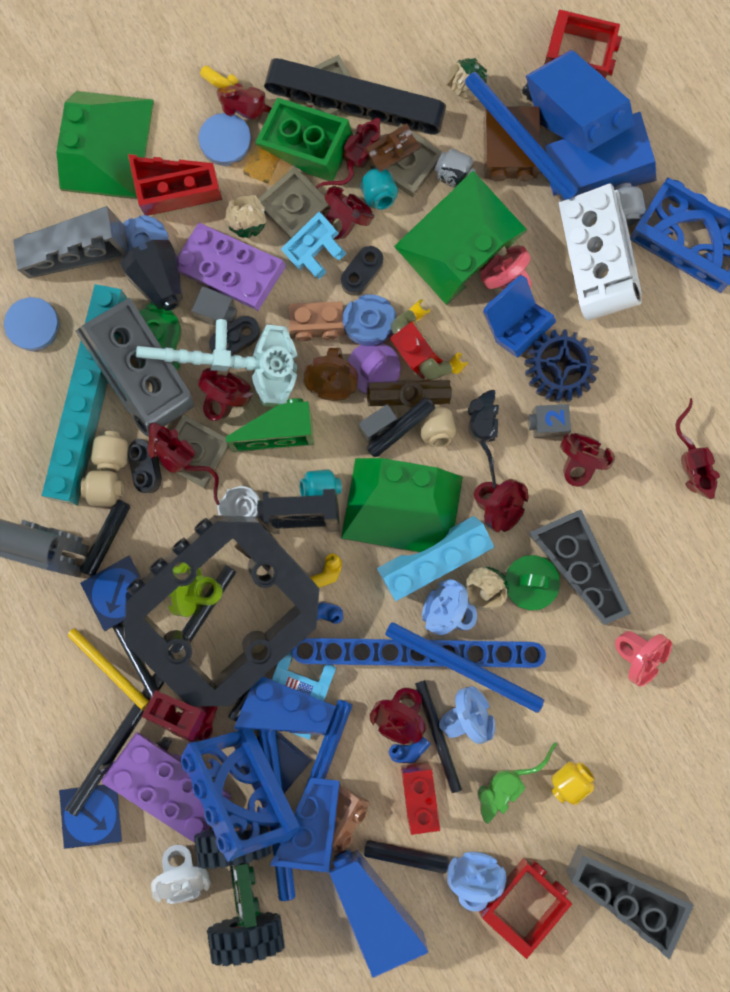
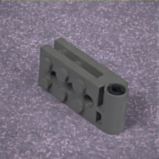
(169, 394)
(40, 546)

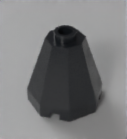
(155, 273)

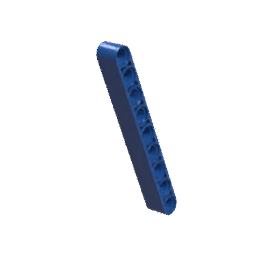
(404, 658)

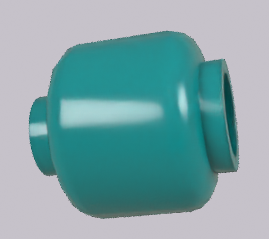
(379, 189)
(317, 480)

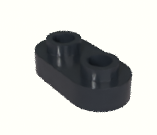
(362, 269)
(235, 338)
(144, 466)

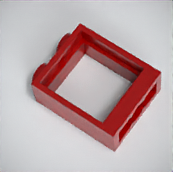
(588, 28)
(420, 798)
(527, 944)

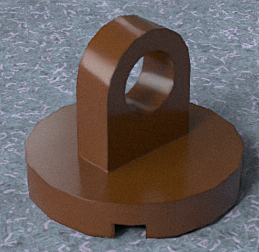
(331, 376)

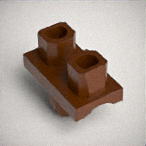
(392, 148)

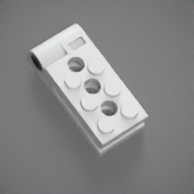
(621, 285)

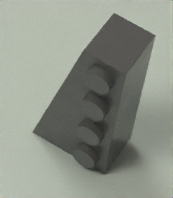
(72, 244)
(579, 560)

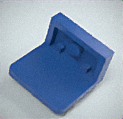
(516, 317)

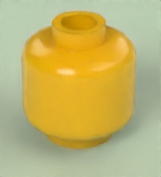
(573, 783)

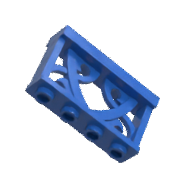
(688, 260)
(224, 814)

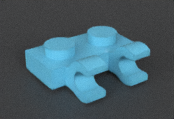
(310, 241)

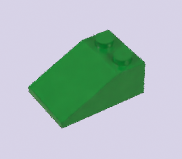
(305, 138)
(280, 427)

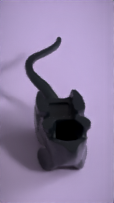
(483, 425)

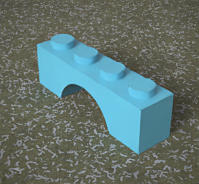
(414, 571)

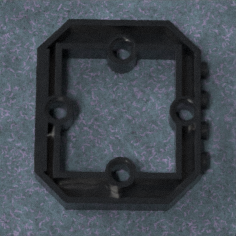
(177, 668)

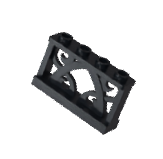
(300, 511)

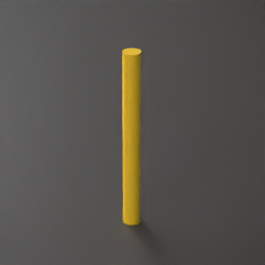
(109, 669)

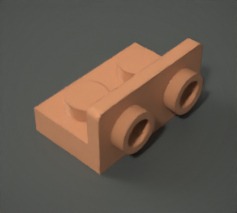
(316, 320)
(350, 813)

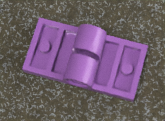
(229, 266)
(158, 785)

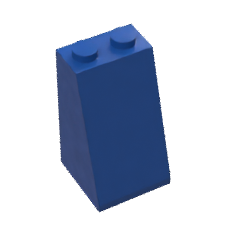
(578, 102)
(615, 162)
(378, 919)

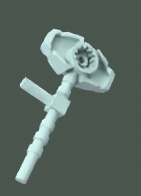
(271, 359)

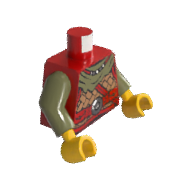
(417, 349)

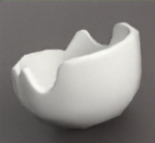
(239, 502)

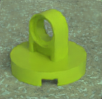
(187, 598)

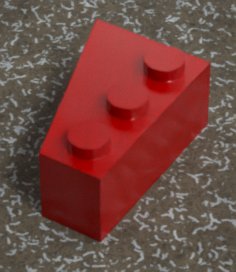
(173, 184)

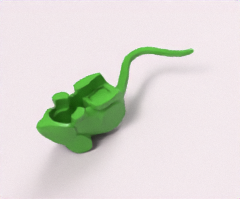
(505, 787)

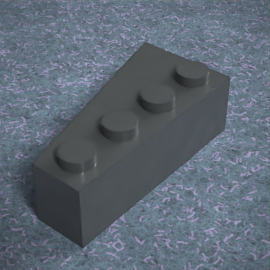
(638, 900)

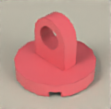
(505, 269)
(644, 656)

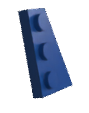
(283, 709)
(313, 841)

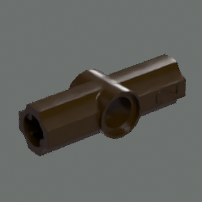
(392, 392)

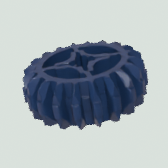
(583, 365)

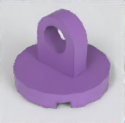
(375, 364)

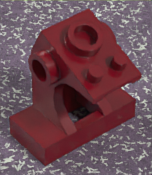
(192, 724)

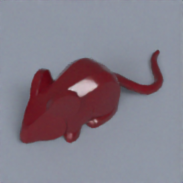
(246, 102)
(355, 148)
(175, 454)
(697, 464)

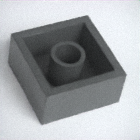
(377, 423)

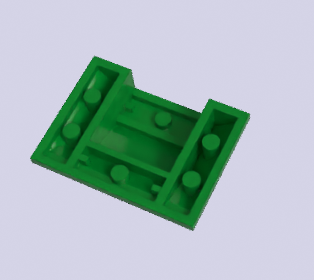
(96, 142)
(459, 237)
(400, 504)

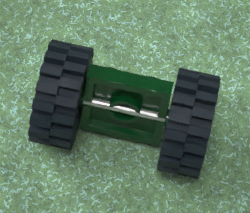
(250, 933)

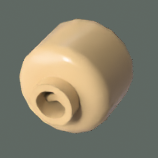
(438, 427)
(109, 451)
(101, 488)

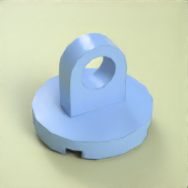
(446, 608)
(469, 717)
(476, 879)

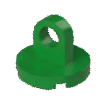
(532, 582)

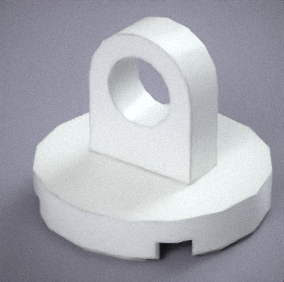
(180, 882)

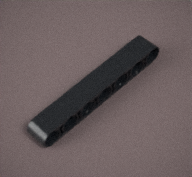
(354, 96)

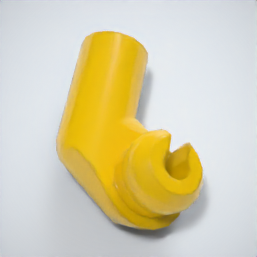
(217, 79)
(330, 571)

